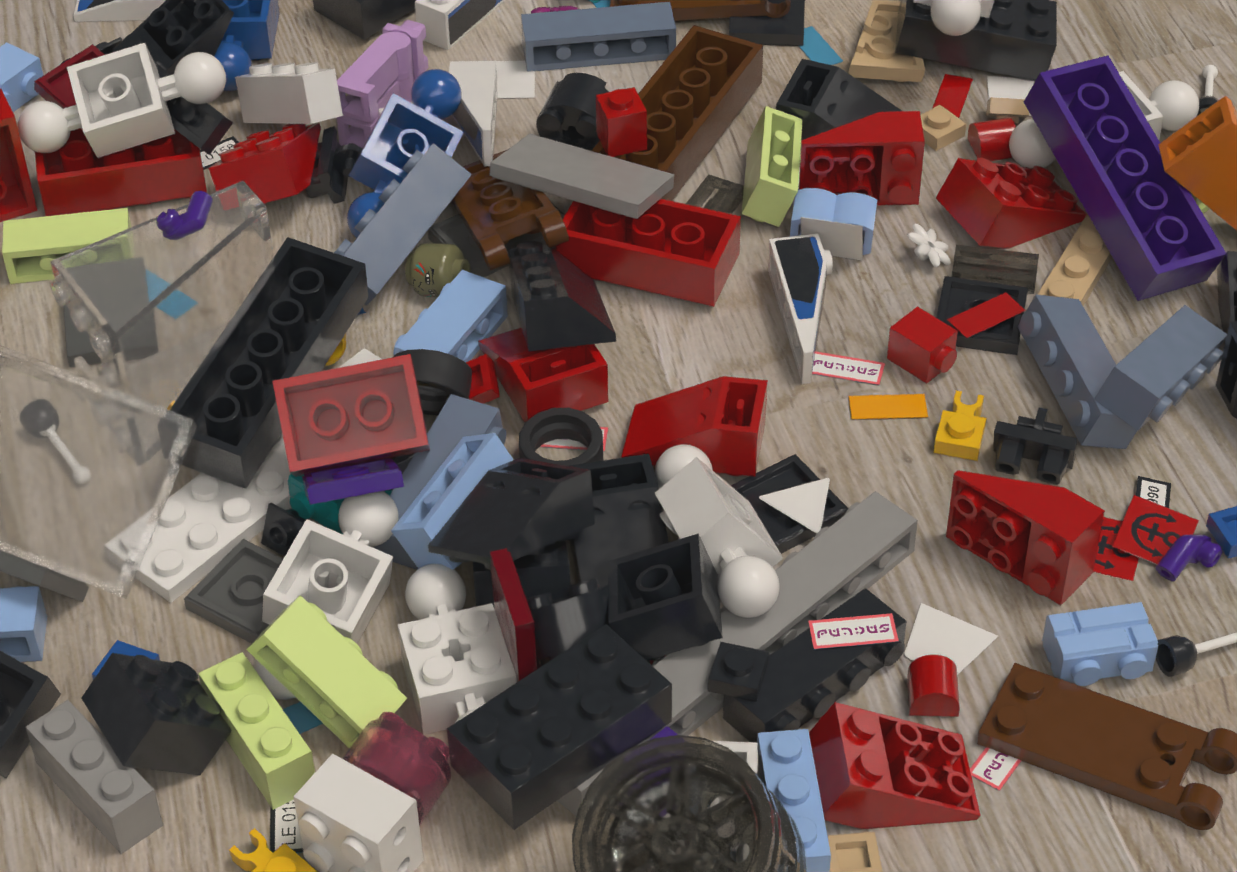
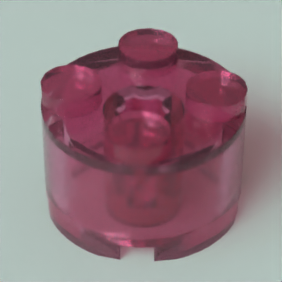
(403, 760)

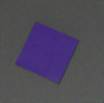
(352, 480)

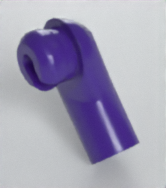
(193, 220)
(1188, 550)

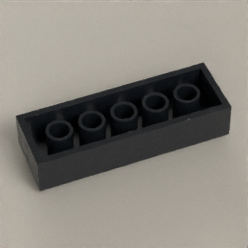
(278, 333)

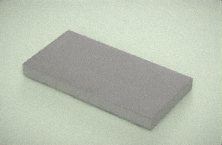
(582, 175)

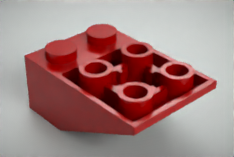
(869, 157)
(269, 163)
(1007, 202)
(547, 378)
(716, 416)
(1026, 530)
(889, 771)

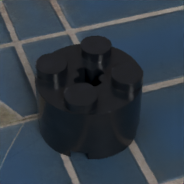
(571, 111)
(568, 619)

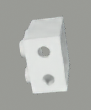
(356, 822)

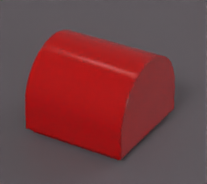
(991, 138)
(933, 687)

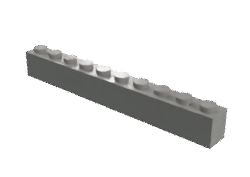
(812, 584)

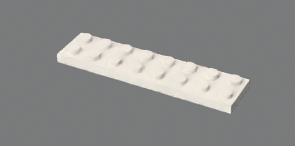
(212, 517)

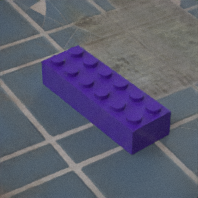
(1121, 179)

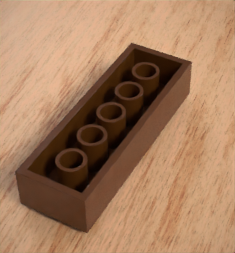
(695, 101)

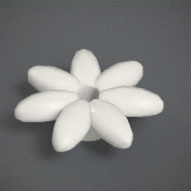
(928, 247)

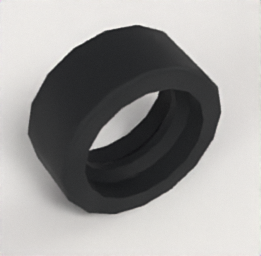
(439, 377)
(561, 424)

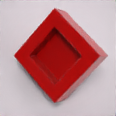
(484, 380)

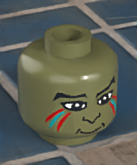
(433, 267)

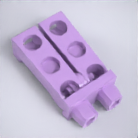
(383, 69)

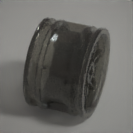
(685, 779)

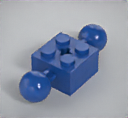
(248, 37)
(402, 131)

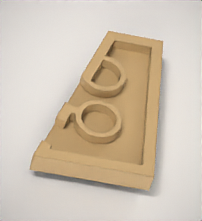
(876, 48)

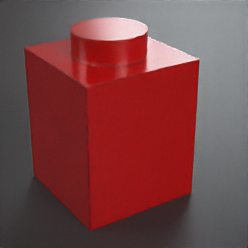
(621, 122)
(922, 345)

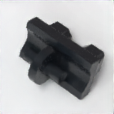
(332, 167)
(1034, 441)

